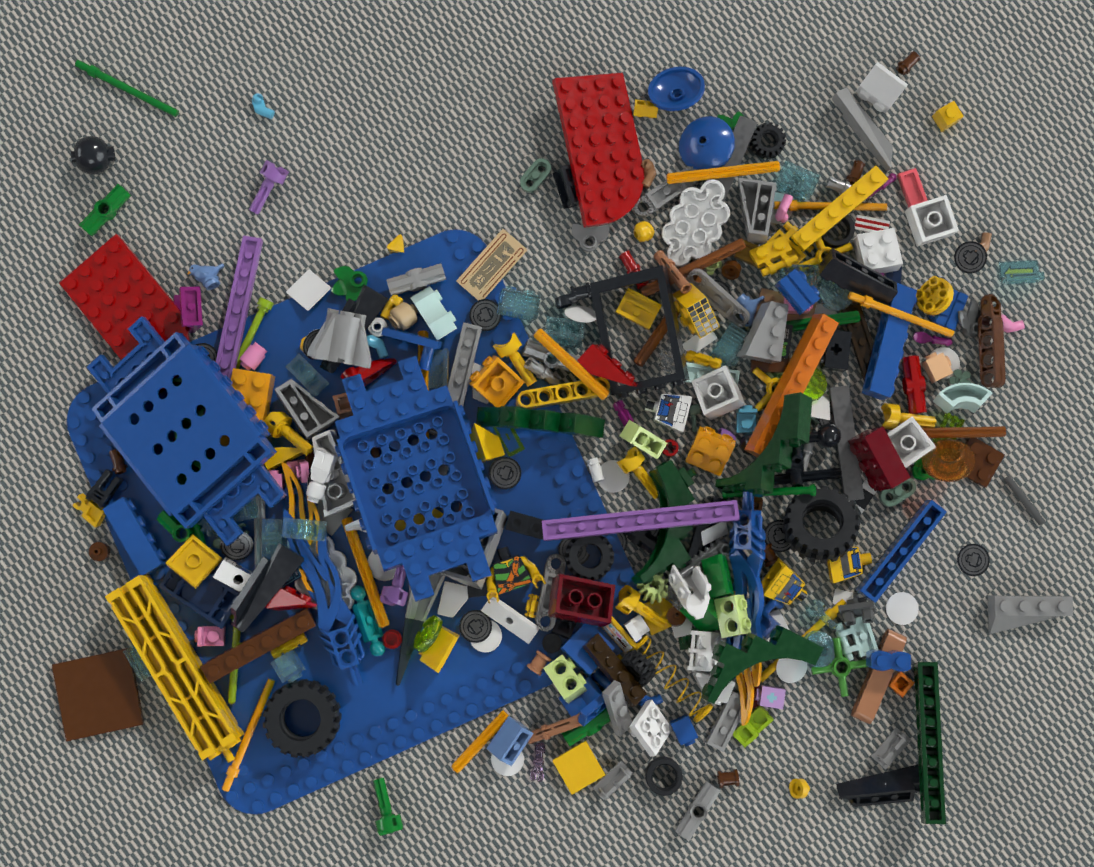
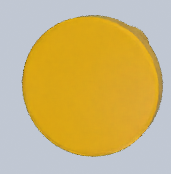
(934, 296)

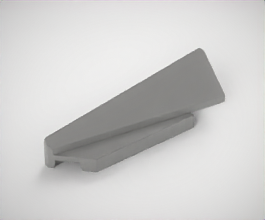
(864, 128)

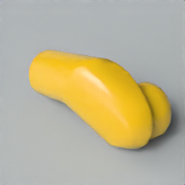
(394, 301)

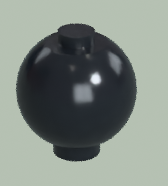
(92, 155)

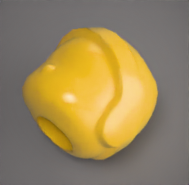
(643, 231)

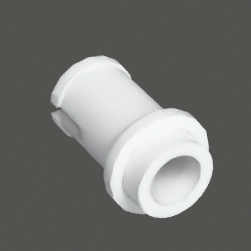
(595, 469)

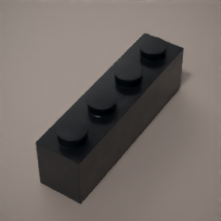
(857, 277)

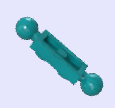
(367, 621)

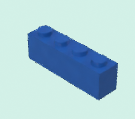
(134, 536)

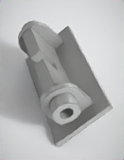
(891, 748)
(613, 780)

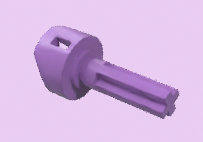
(272, 175)
(395, 593)

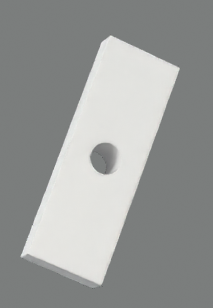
(510, 619)

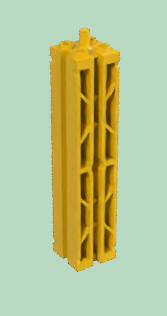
(175, 667)

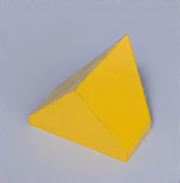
(487, 443)

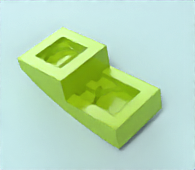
(758, 721)

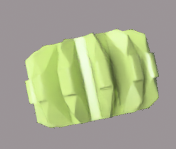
(651, 593)

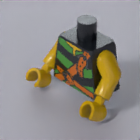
(511, 574)

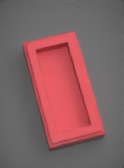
(912, 187)

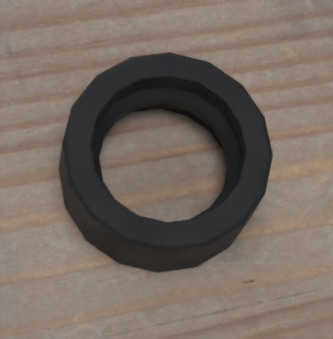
(849, 235)
(678, 776)

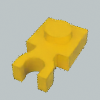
(90, 511)

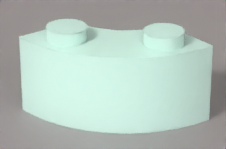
(433, 312)
(963, 396)

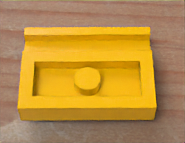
(638, 308)

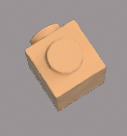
(937, 366)

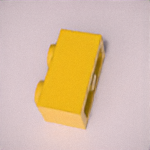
(645, 109)

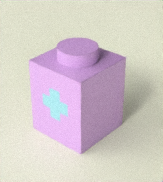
(770, 696)

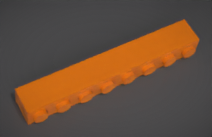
(794, 379)

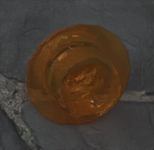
(949, 461)

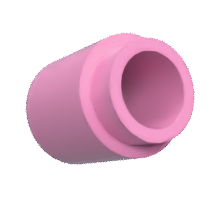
(253, 356)

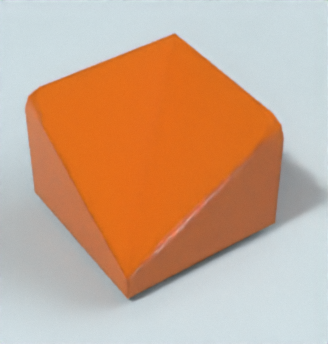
(900, 683)

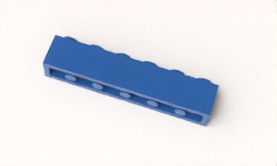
(889, 347)
(901, 550)

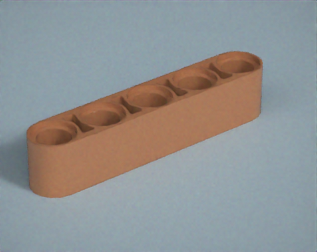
(876, 681)

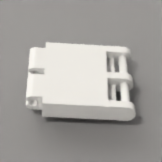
(703, 652)

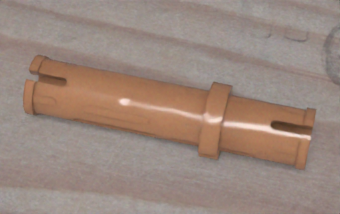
(682, 283)
(561, 726)

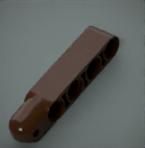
(994, 350)

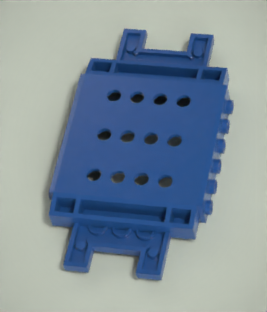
(394, 415)
(222, 483)

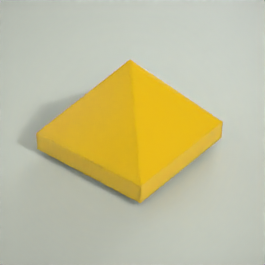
(396, 245)

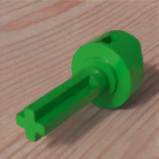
(388, 822)

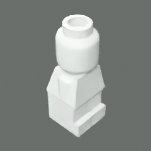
(321, 471)

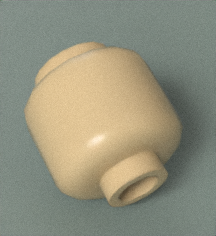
(403, 316)

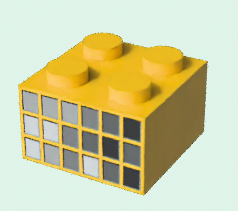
(695, 312)

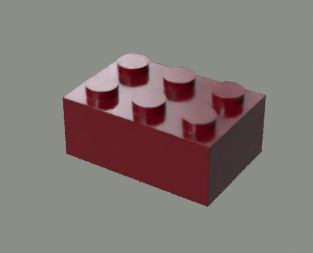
(878, 459)
(581, 600)

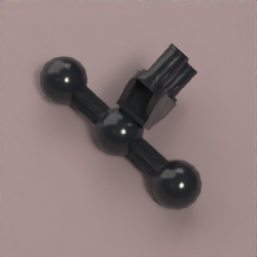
(827, 435)

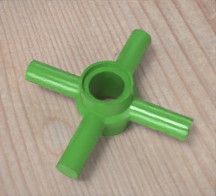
(832, 667)

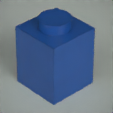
(684, 730)

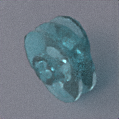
(825, 641)

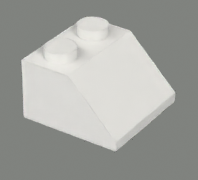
(881, 88)
(717, 393)

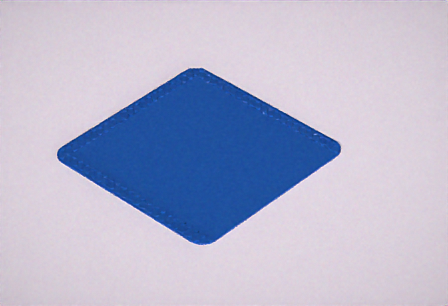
(377, 714)

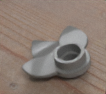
(595, 234)

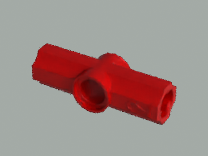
(914, 385)

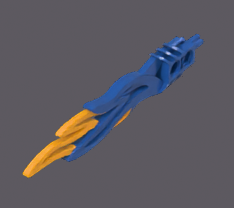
(748, 570)
(338, 608)

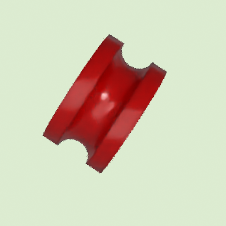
(673, 443)

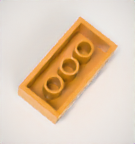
(257, 391)

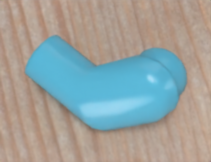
(260, 108)
(377, 343)

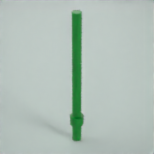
(95, 72)

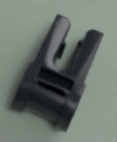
(98, 489)

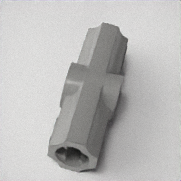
(416, 279)
(539, 352)
(691, 822)

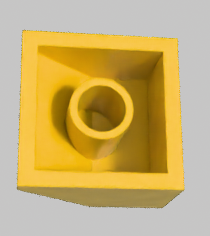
(440, 650)

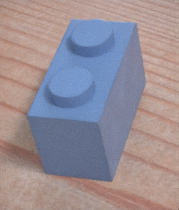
(510, 741)

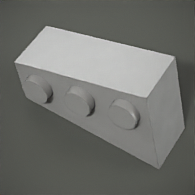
(756, 206)
(767, 334)
(305, 410)

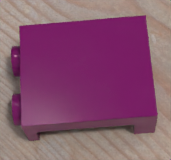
(190, 305)

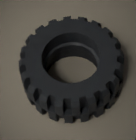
(819, 548)
(280, 733)

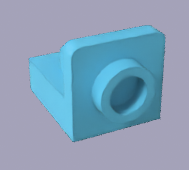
(745, 419)

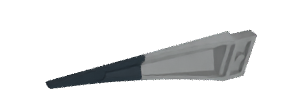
(414, 618)

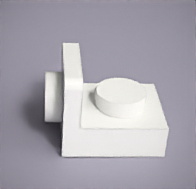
(636, 627)

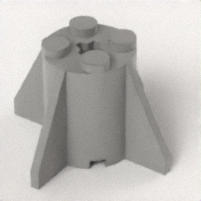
(342, 339)

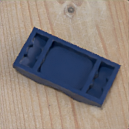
(210, 599)

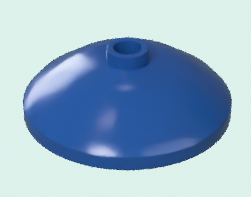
(676, 88)
(716, 149)

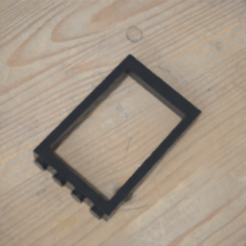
(661, 274)

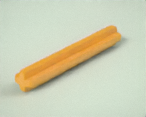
(479, 742)

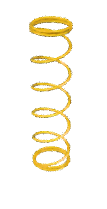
(702, 712)

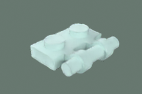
(862, 637)

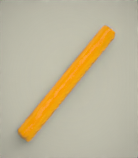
(567, 360)

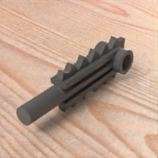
(715, 548)

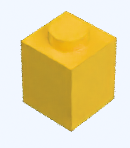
(947, 116)

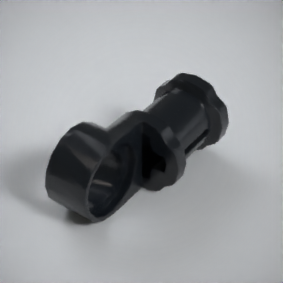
(576, 294)

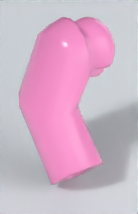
(781, 214)
(1010, 326)

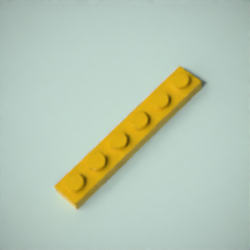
(839, 208)

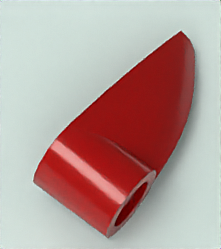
(368, 375)

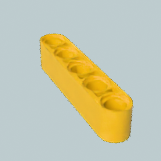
(554, 398)

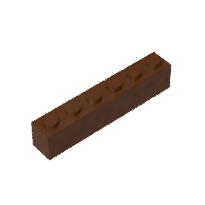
(258, 645)

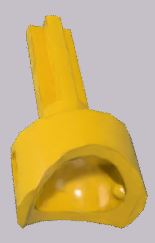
(510, 349)
(893, 417)
(282, 427)
(633, 463)
(631, 602)

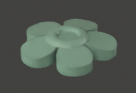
(959, 377)

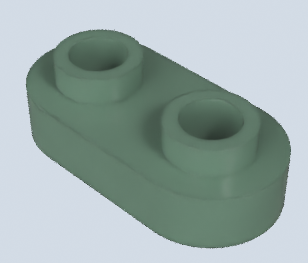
(535, 176)
(897, 493)

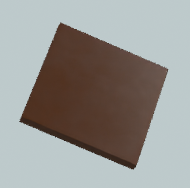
(97, 695)

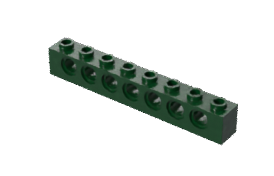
(929, 743)

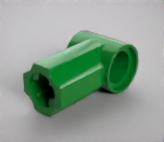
(173, 526)

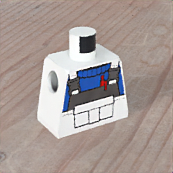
(670, 410)
(228, 570)

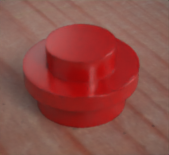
(392, 639)

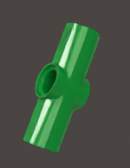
(96, 219)
(595, 725)

